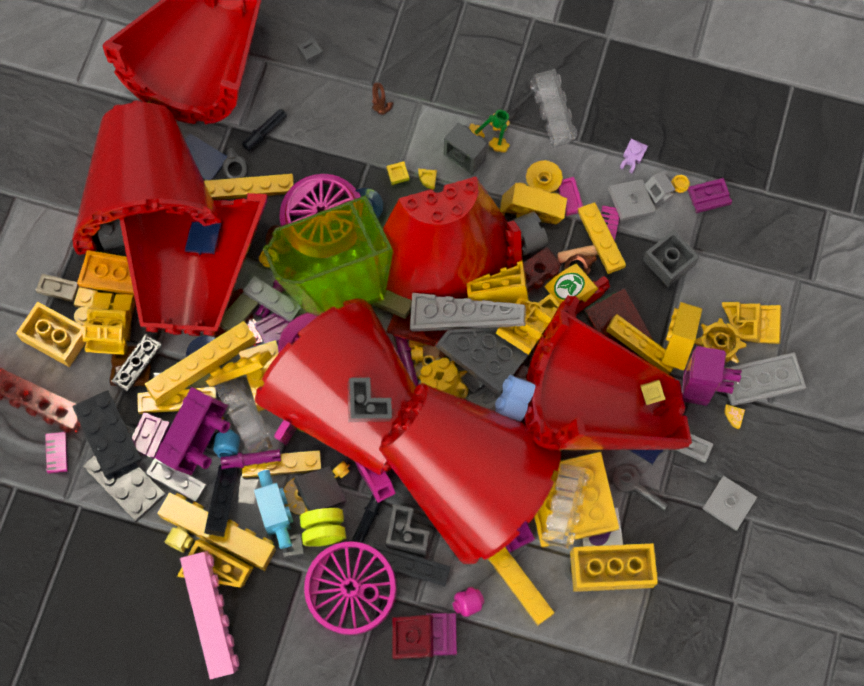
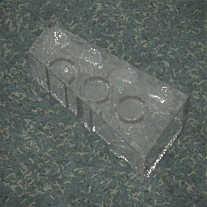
(553, 107)
(244, 416)
(565, 506)

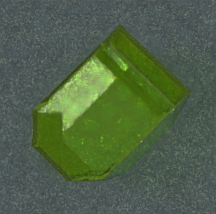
(332, 257)

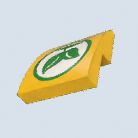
(571, 282)

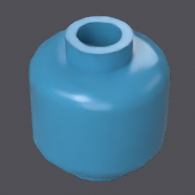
(226, 444)

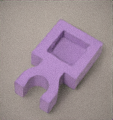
(633, 153)

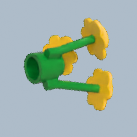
(499, 121)

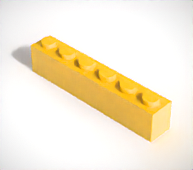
(200, 363)
(235, 541)

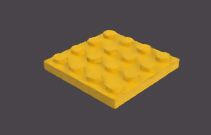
(598, 509)

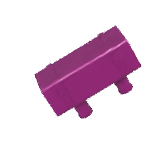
(705, 376)
(192, 432)

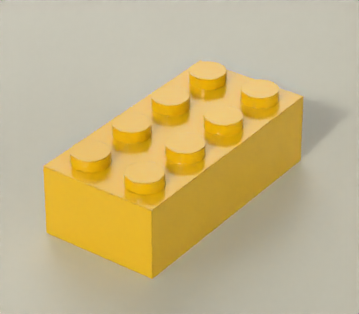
(613, 567)

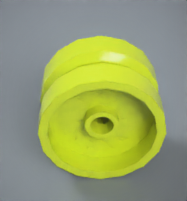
(322, 527)

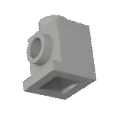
(660, 187)

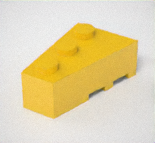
(524, 199)
(502, 287)
(681, 335)
(227, 567)

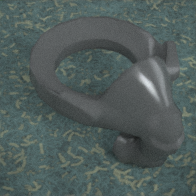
(234, 157)

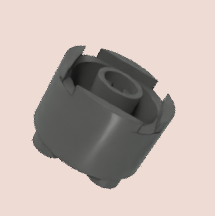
(532, 235)

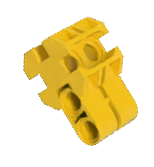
(108, 323)

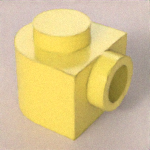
(179, 539)

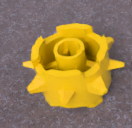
(724, 334)
(444, 376)

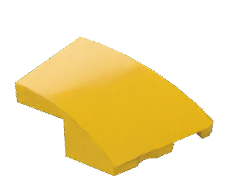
(756, 321)
(536, 322)

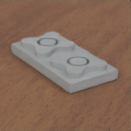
(767, 379)

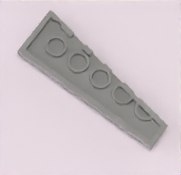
(449, 313)

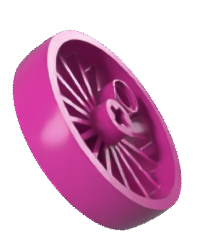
(313, 580)

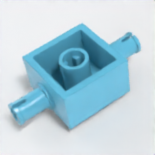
(272, 509)

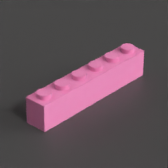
(209, 614)

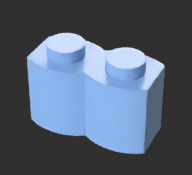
(515, 398)

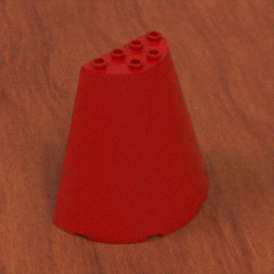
(187, 56)
(139, 169)
(445, 240)
(181, 288)
(311, 377)
(593, 395)
(469, 470)

